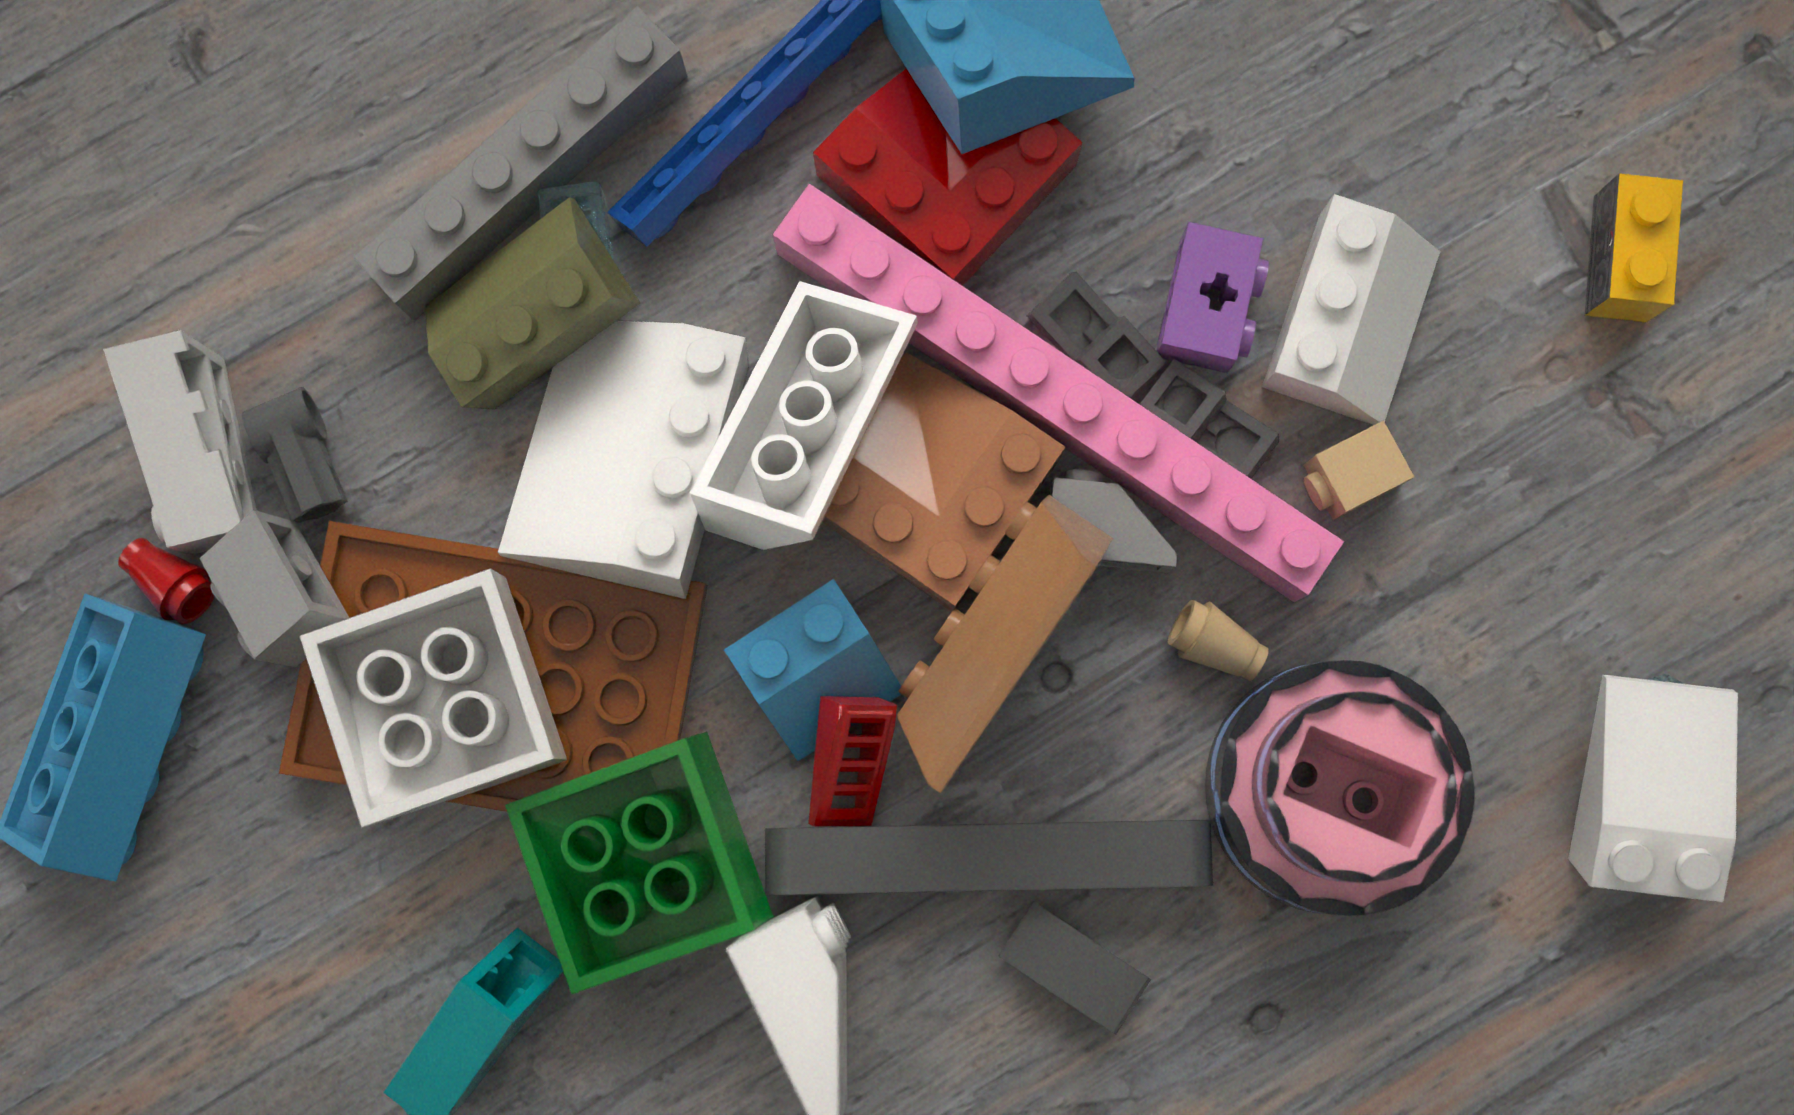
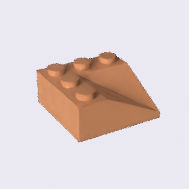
(939, 480)

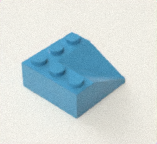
(1005, 62)

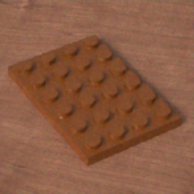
(605, 652)

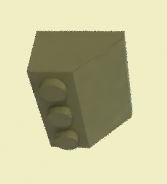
(525, 309)

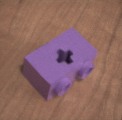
(1220, 262)

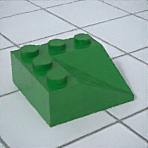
(639, 862)

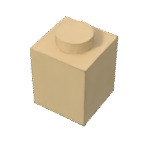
(1356, 471)

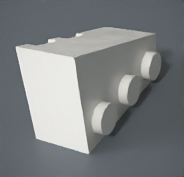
(184, 437)

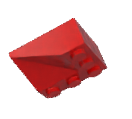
(918, 189)

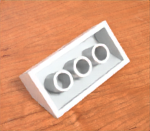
(800, 418)

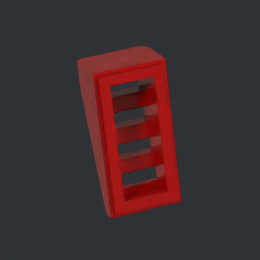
(831, 739)

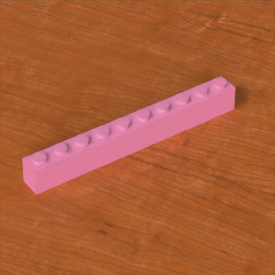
(1060, 397)

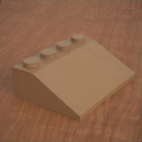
(998, 634)

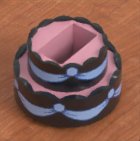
(1354, 731)

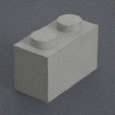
(271, 587)

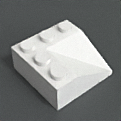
(433, 697)

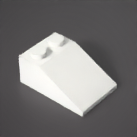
(1659, 790)

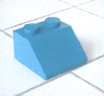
(807, 654)

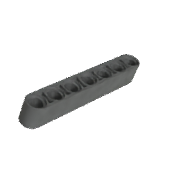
(988, 857)

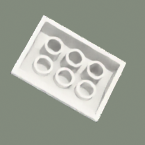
(621, 451)
(799, 988)

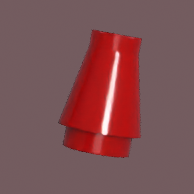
(169, 582)

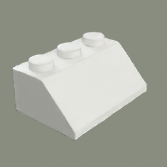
(1352, 311)

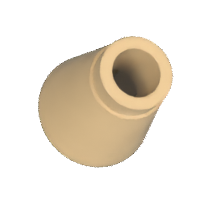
(1216, 641)

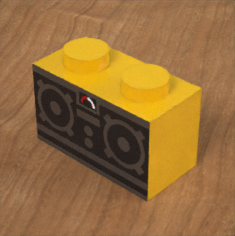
(1634, 248)

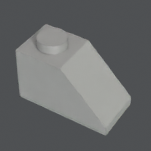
(1108, 507)

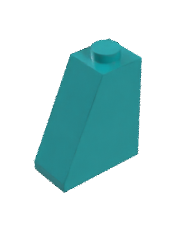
(474, 1026)

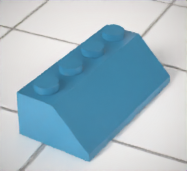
(100, 739)

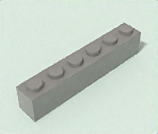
(531, 151)

